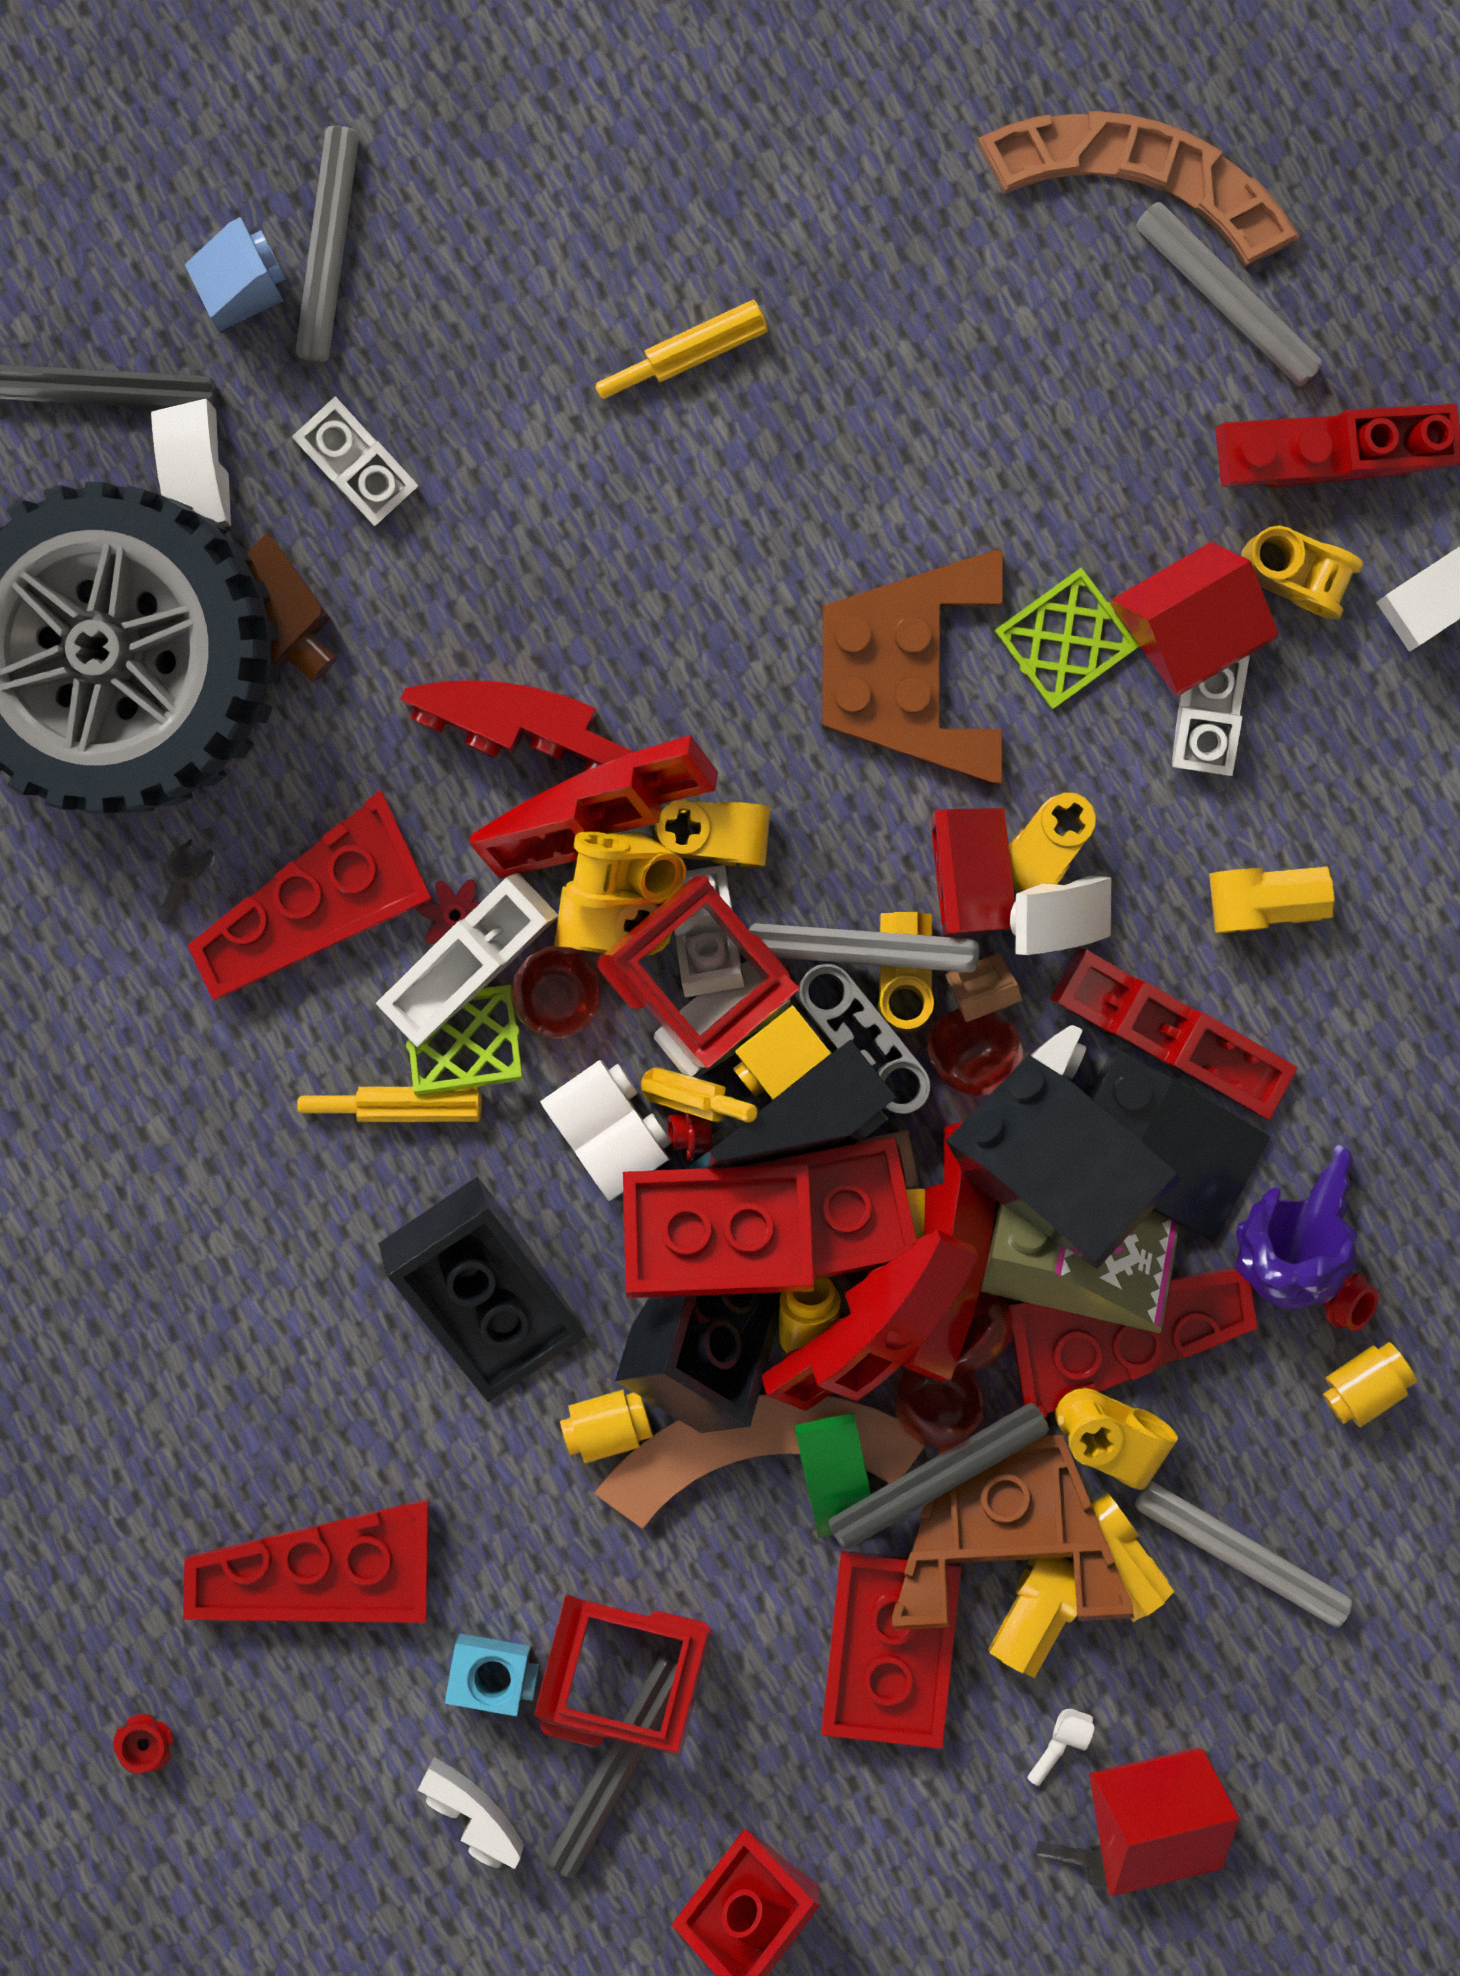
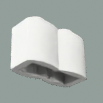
(606, 1127)

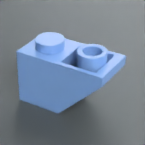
(236, 275)

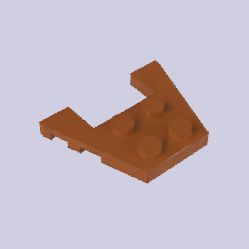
(885, 666)
(1012, 1511)

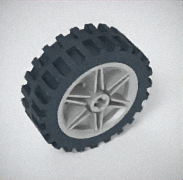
(205, 615)

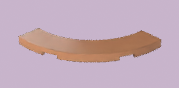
(1146, 154)
(682, 1454)

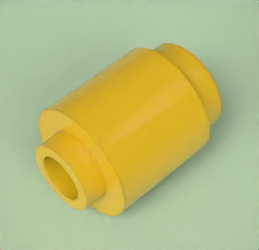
(807, 1314)
(1368, 1384)
(606, 1425)

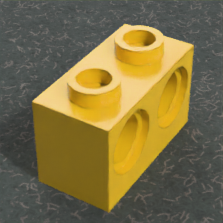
(779, 1054)

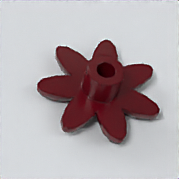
(449, 904)

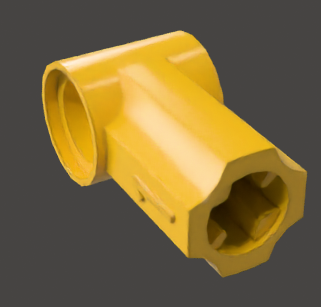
(1257, 898)
(899, 978)
(1138, 1571)
(1037, 1615)

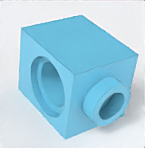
(466, 1687)

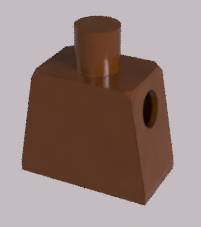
(293, 609)

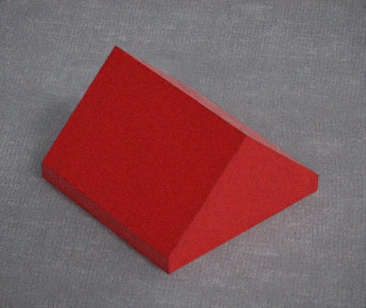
(1198, 616)
(972, 870)
(1161, 1820)
(748, 1910)

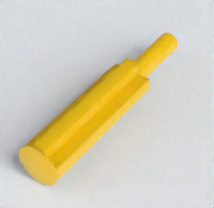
(691, 348)
(693, 1096)
(399, 1105)

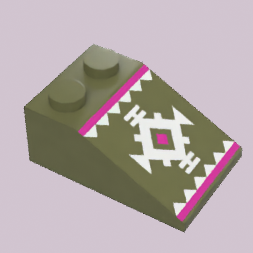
(1124, 1290)

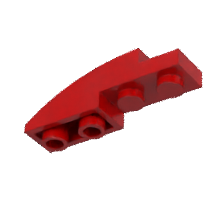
(1339, 446)
(501, 712)
(887, 1323)

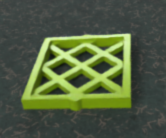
(1103, 611)
(469, 1080)

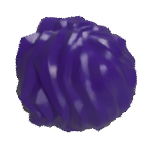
(1300, 1248)

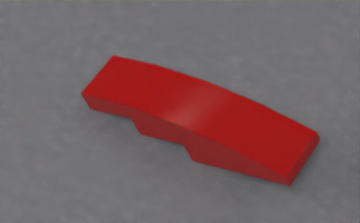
(601, 800)
(1174, 1033)
(968, 1215)

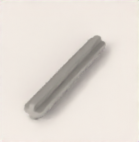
(327, 244)
(1229, 294)
(869, 947)
(1244, 1554)

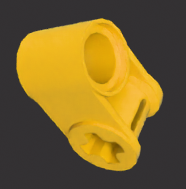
(1312, 574)
(725, 835)
(1039, 852)
(623, 870)
(598, 928)
(1114, 1436)

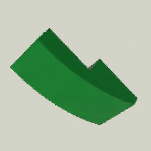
(832, 1467)

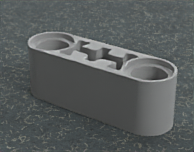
(867, 1017)

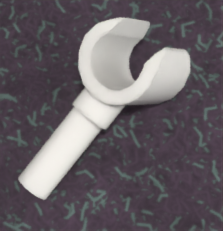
(1071, 1729)

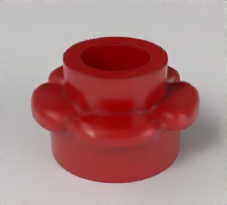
(689, 1134)
(1353, 1304)
(143, 1760)

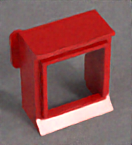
(639, 990)
(591, 1730)

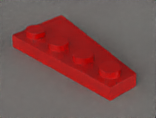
(329, 894)
(1074, 1351)
(328, 1572)

